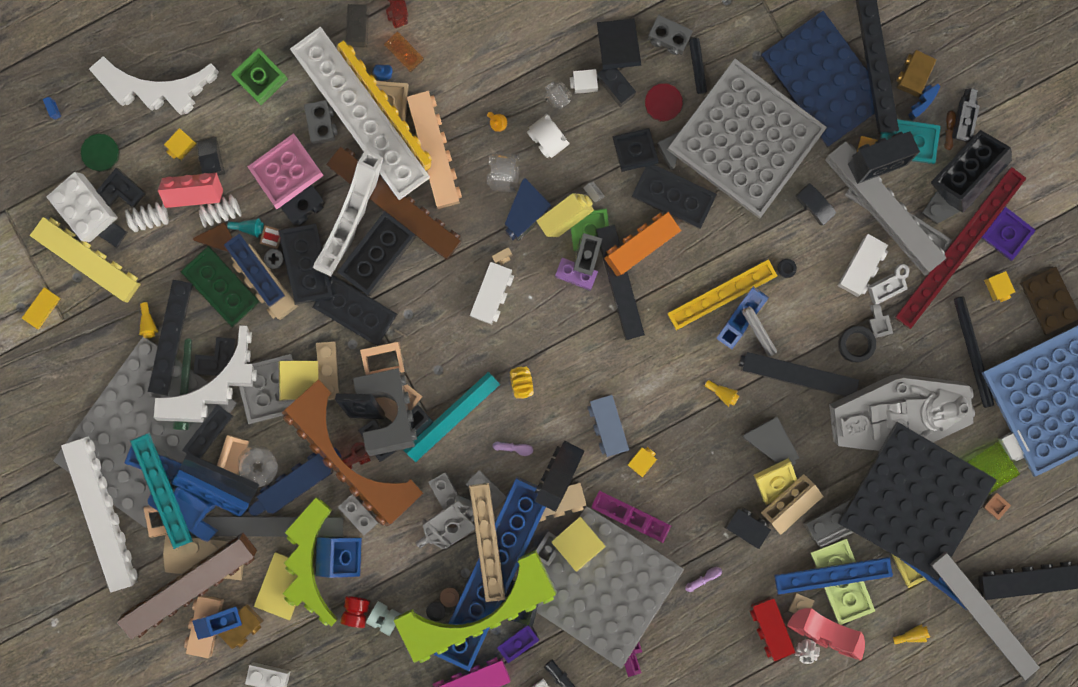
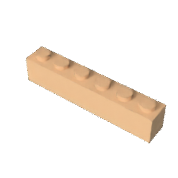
(433, 141)

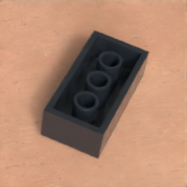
(377, 254)

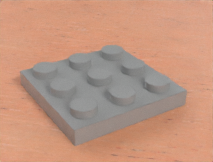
(262, 399)

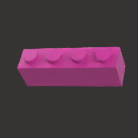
(489, 675)

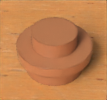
(449, 597)

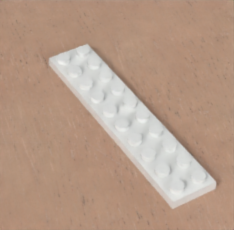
(359, 112)

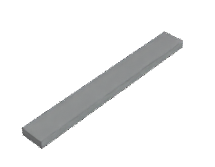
(985, 615)

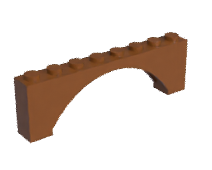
(309, 419)

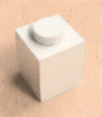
(584, 81)
(1012, 446)

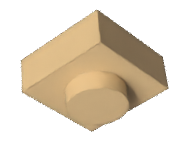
(502, 257)
(800, 602)

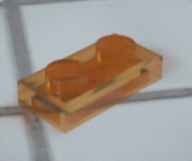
(404, 51)

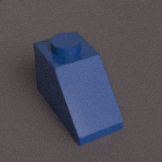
(217, 623)

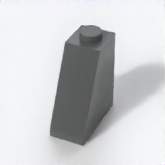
(772, 441)

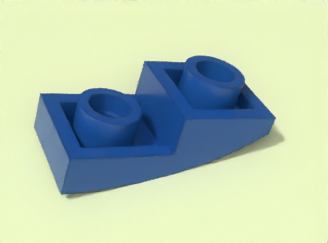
(926, 98)

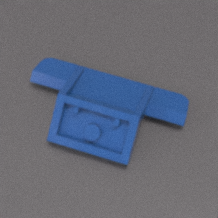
(194, 511)

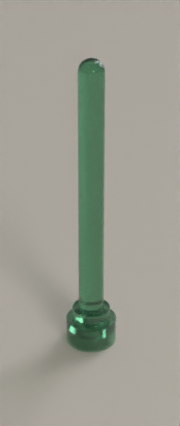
(177, 425)

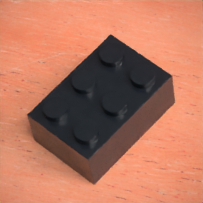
(883, 156)

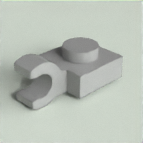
(880, 324)

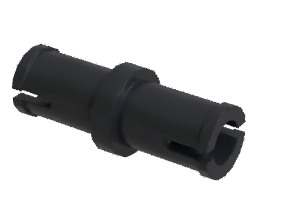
(559, 676)

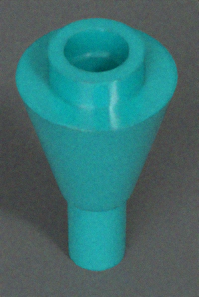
(253, 227)

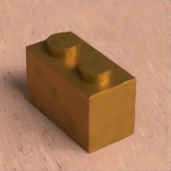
(916, 73)
(250, 624)

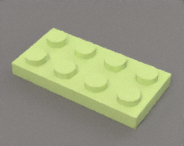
(847, 600)

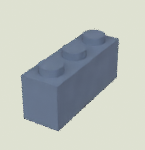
(608, 426)

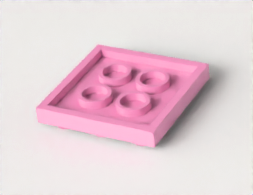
(285, 171)

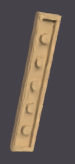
(487, 542)

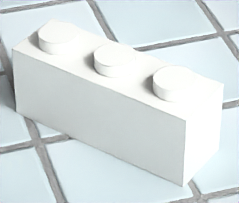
(863, 265)
(492, 293)

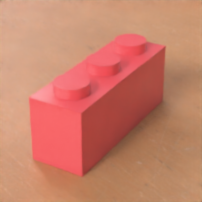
(190, 190)

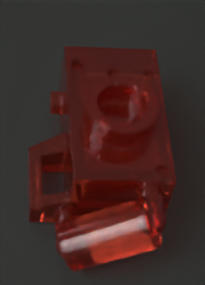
(399, 12)

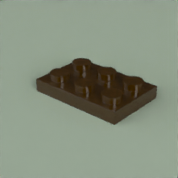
(1050, 300)

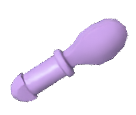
(521, 449)
(711, 574)

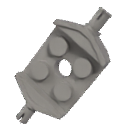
(437, 529)

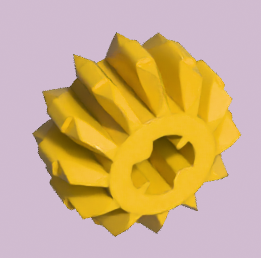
(521, 382)

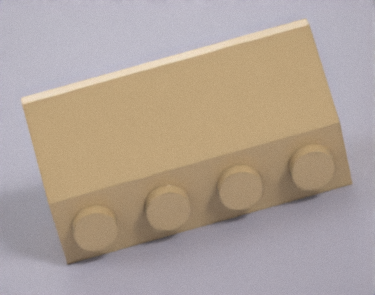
(188, 555)

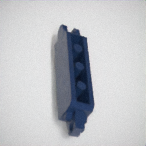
(292, 485)

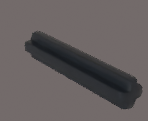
(698, 67)

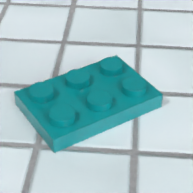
(925, 136)

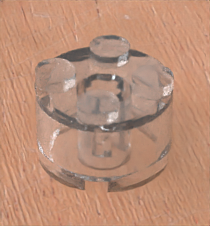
(504, 172)
(253, 455)

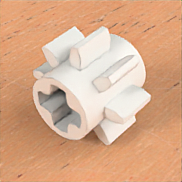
(807, 651)

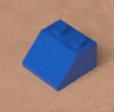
(338, 557)

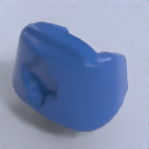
(382, 72)

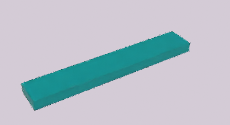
(452, 416)
(161, 491)

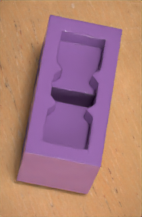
(566, 273)

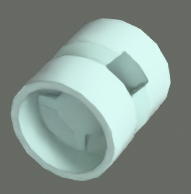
(386, 625)

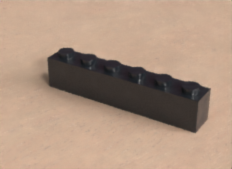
(1028, 580)

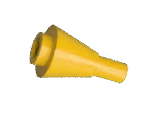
(147, 326)
(727, 395)
(917, 634)

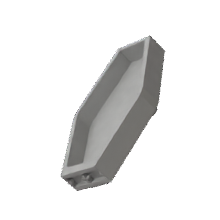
(919, 403)

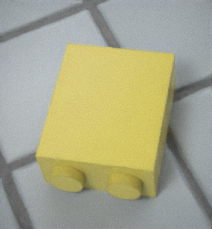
(565, 215)

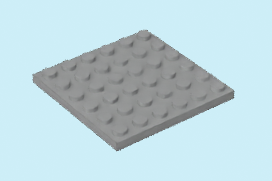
(747, 138)
(613, 594)

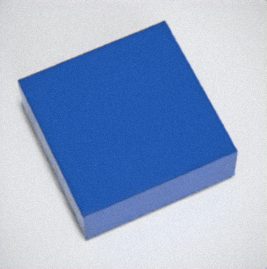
(52, 108)

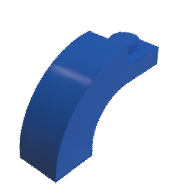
(737, 323)

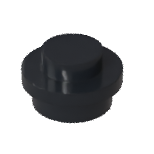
(786, 268)
(435, 611)

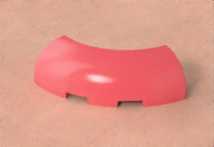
(826, 632)

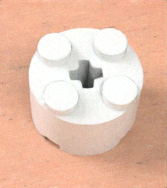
(548, 135)

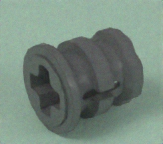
(270, 255)

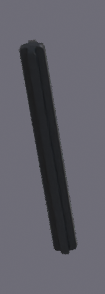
(973, 351)

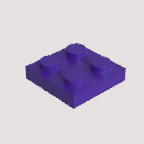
(1008, 233)

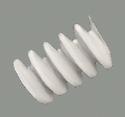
(219, 210)
(147, 217)

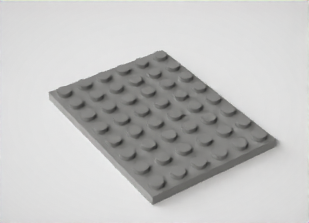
(127, 413)

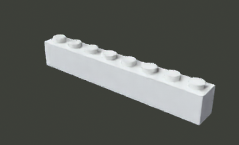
(99, 514)

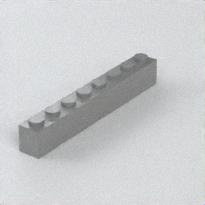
(889, 212)

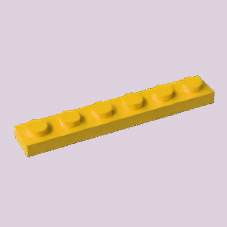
(722, 294)

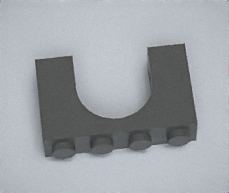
(399, 433)

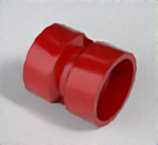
(355, 612)

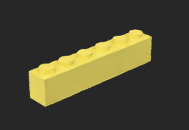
(85, 259)

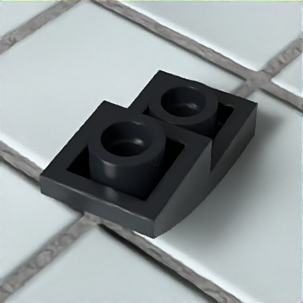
(816, 203)

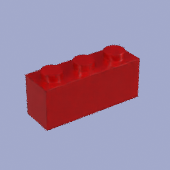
(772, 629)

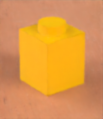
(179, 144)
(1000, 287)
(642, 461)

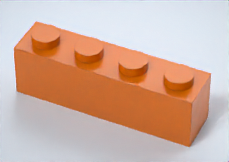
(642, 244)

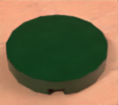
(100, 152)

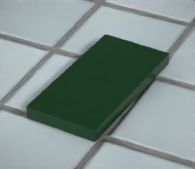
(220, 286)

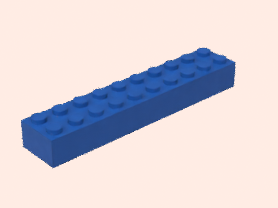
(514, 531)

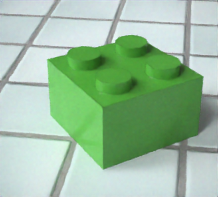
(259, 76)

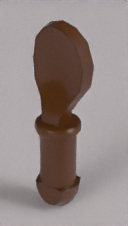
(950, 120)

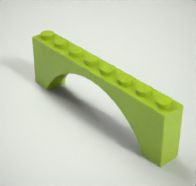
(427, 637)

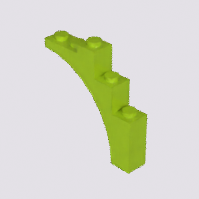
(304, 587)

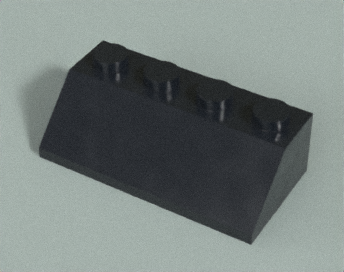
(972, 170)

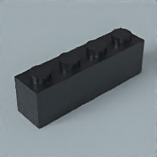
(559, 476)

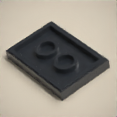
(618, 44)

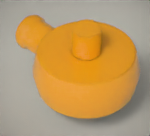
(497, 122)

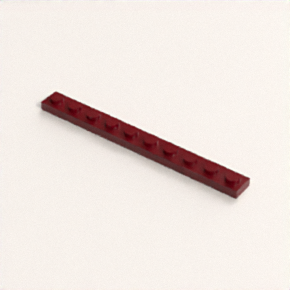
(960, 247)

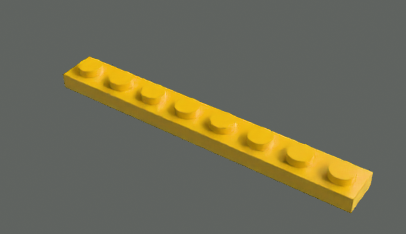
(381, 99)

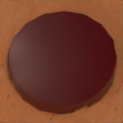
(663, 102)

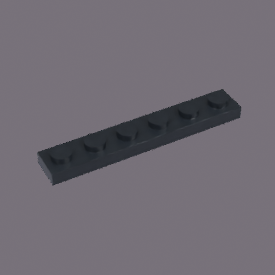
(170, 337)

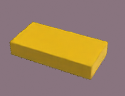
(41, 308)

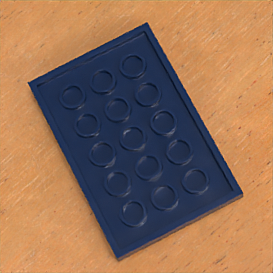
(823, 76)

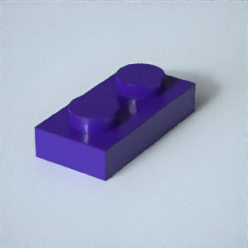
(518, 643)

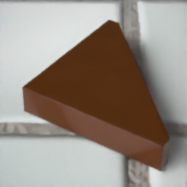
(215, 237)

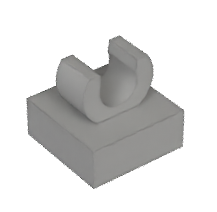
(593, 192)

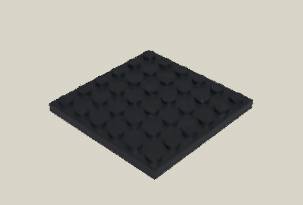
(916, 499)

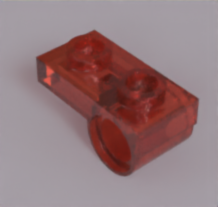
(355, 458)

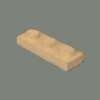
(328, 367)

